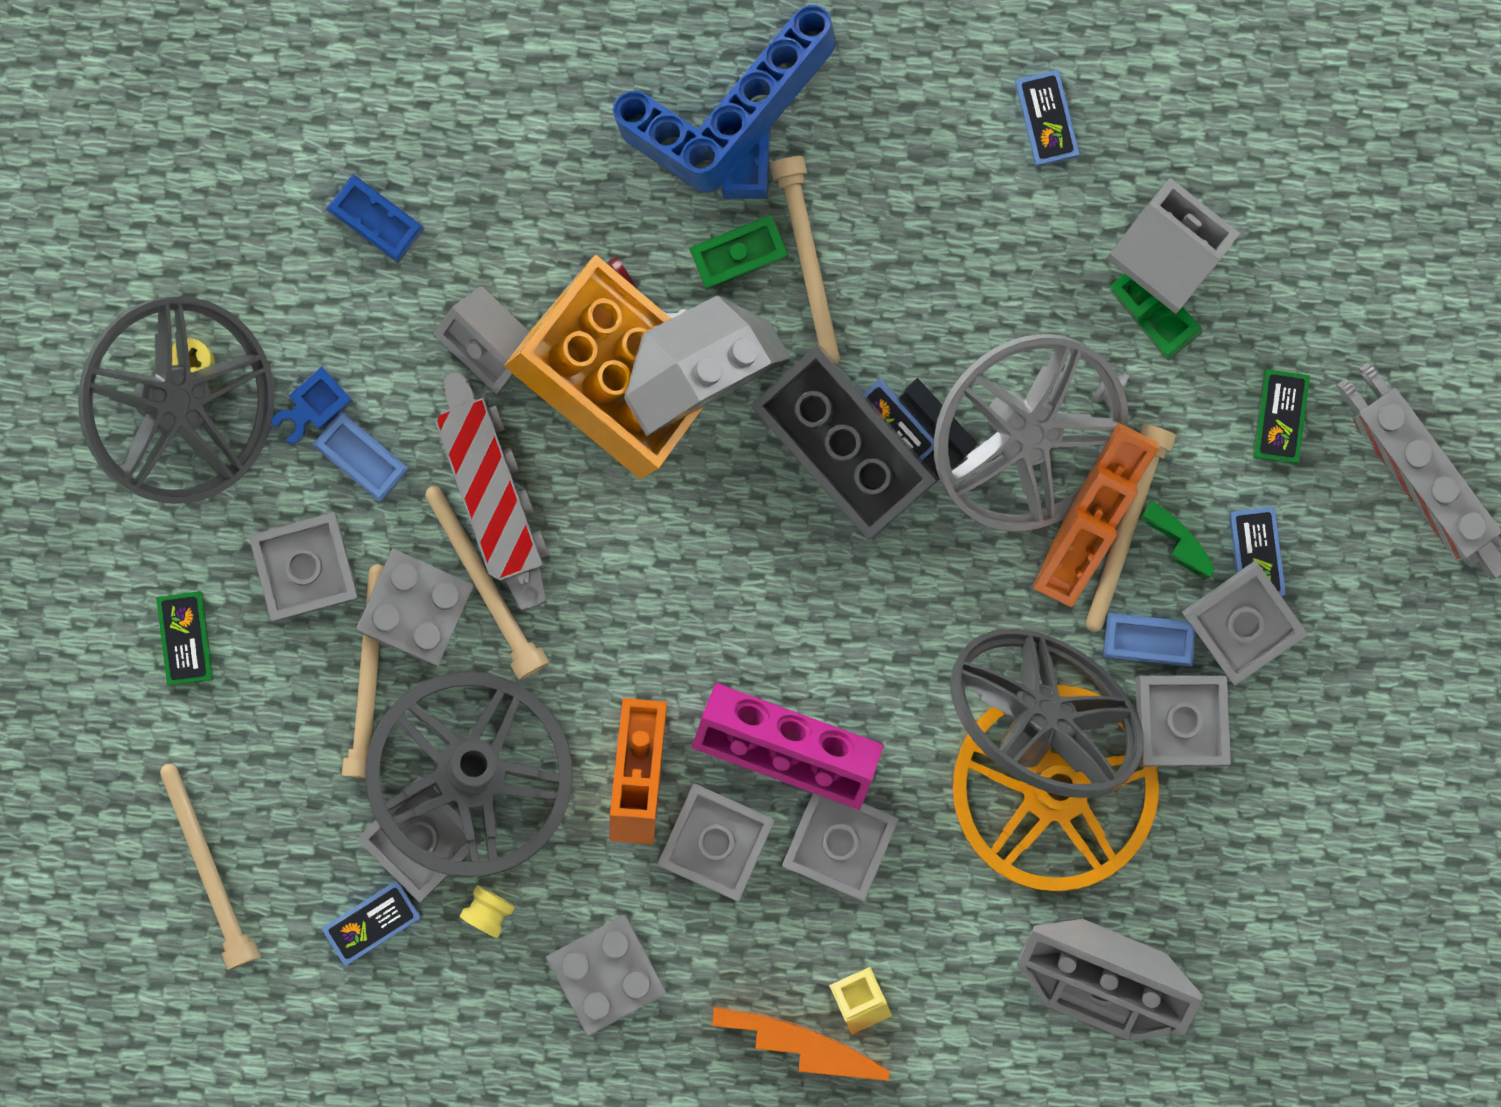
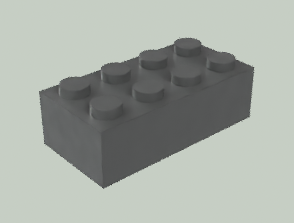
(844, 442)

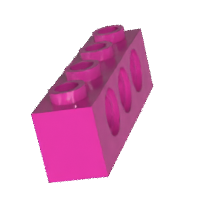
(787, 746)

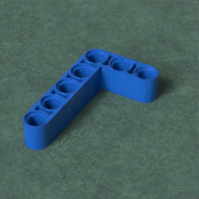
(734, 110)

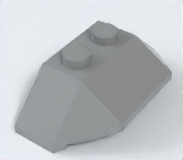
(699, 361)
(1108, 980)

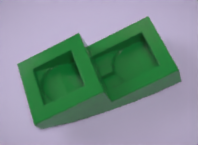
(1163, 327)
(1187, 549)

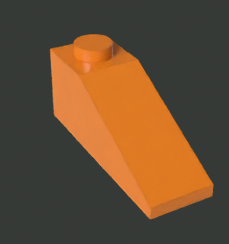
(637, 771)

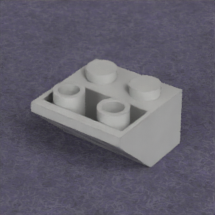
(1173, 245)

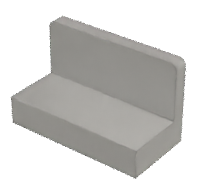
(482, 337)

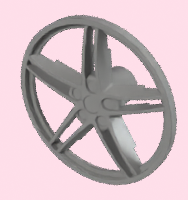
(1024, 429)

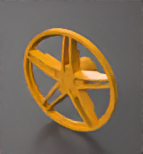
(1049, 808)

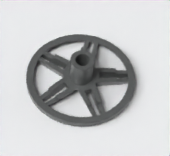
(175, 400)
(1044, 716)
(468, 774)

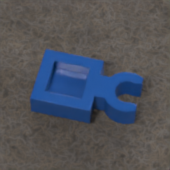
(317, 401)

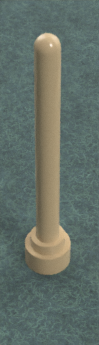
(790, 176)
(1125, 532)
(525, 655)
(355, 764)
(238, 947)

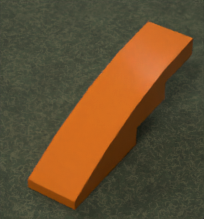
(1095, 515)
(817, 1051)

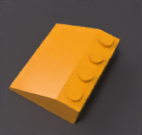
(584, 360)

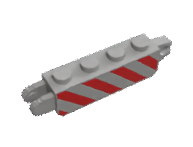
(1425, 473)
(489, 492)

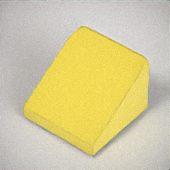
(860, 1000)

